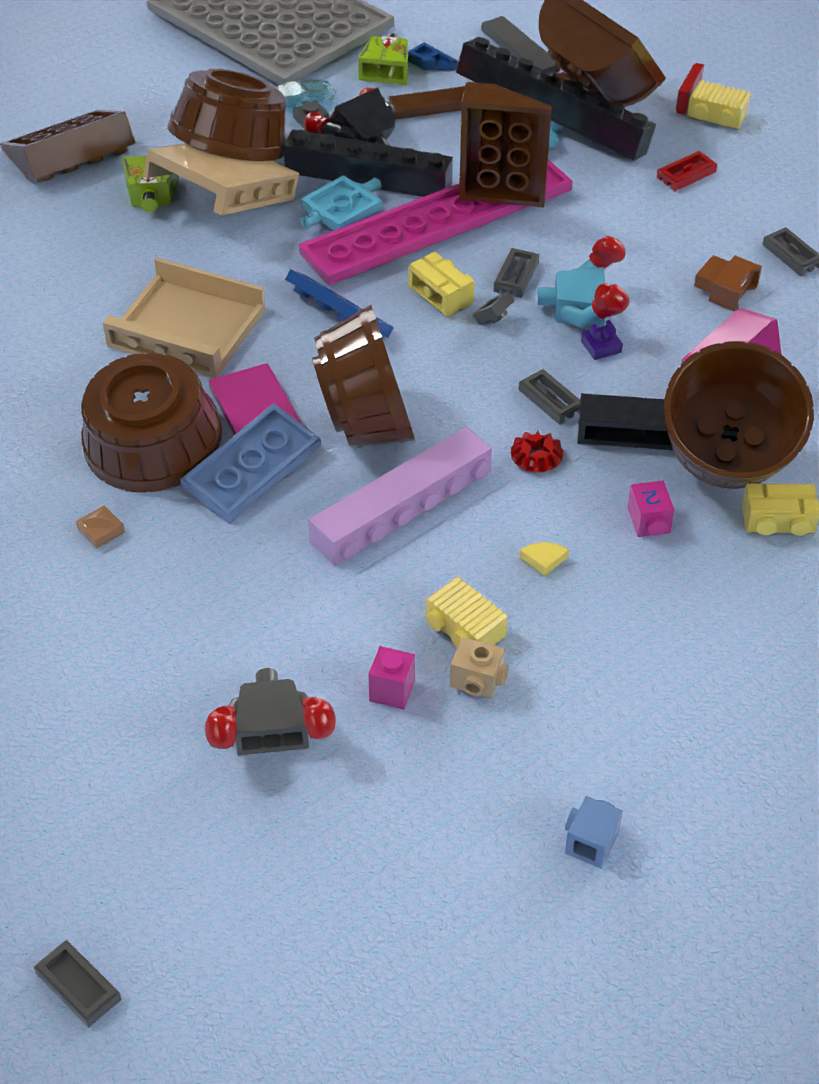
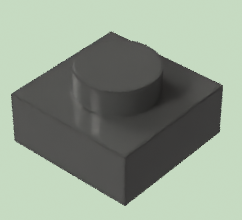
(300, 112)
(494, 308)

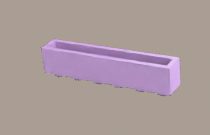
(399, 496)

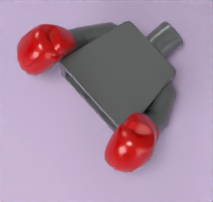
(269, 717)

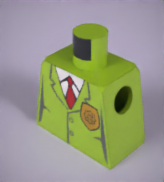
(384, 60)
(147, 192)

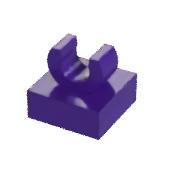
(601, 341)

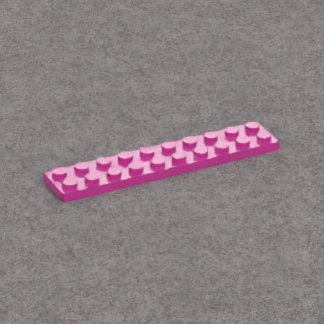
(409, 229)

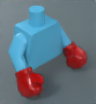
(582, 294)

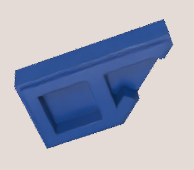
(430, 58)

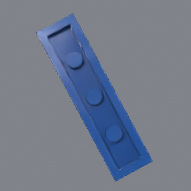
(329, 299)

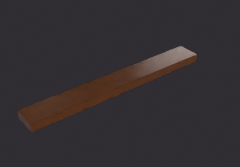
(431, 101)

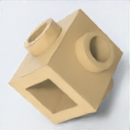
(478, 668)

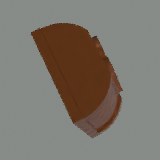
(598, 52)

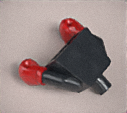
(361, 118)

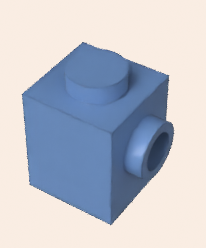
(592, 831)

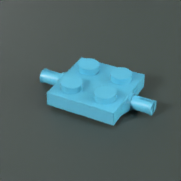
(341, 203)

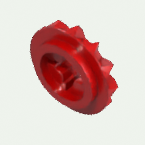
(540, 460)

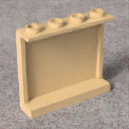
(237, 182)
(189, 317)

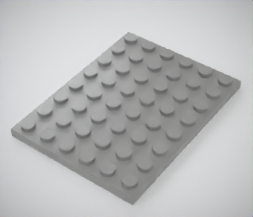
(278, 36)

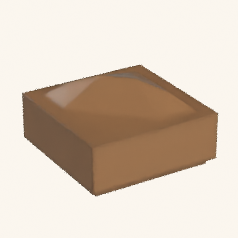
(100, 526)

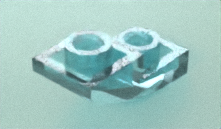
(300, 91)

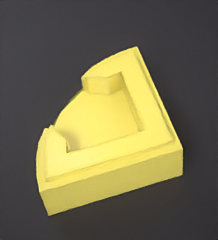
(544, 556)

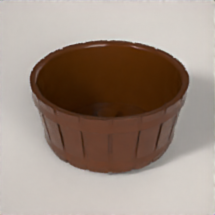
(230, 115)
(360, 382)
(746, 390)
(151, 441)

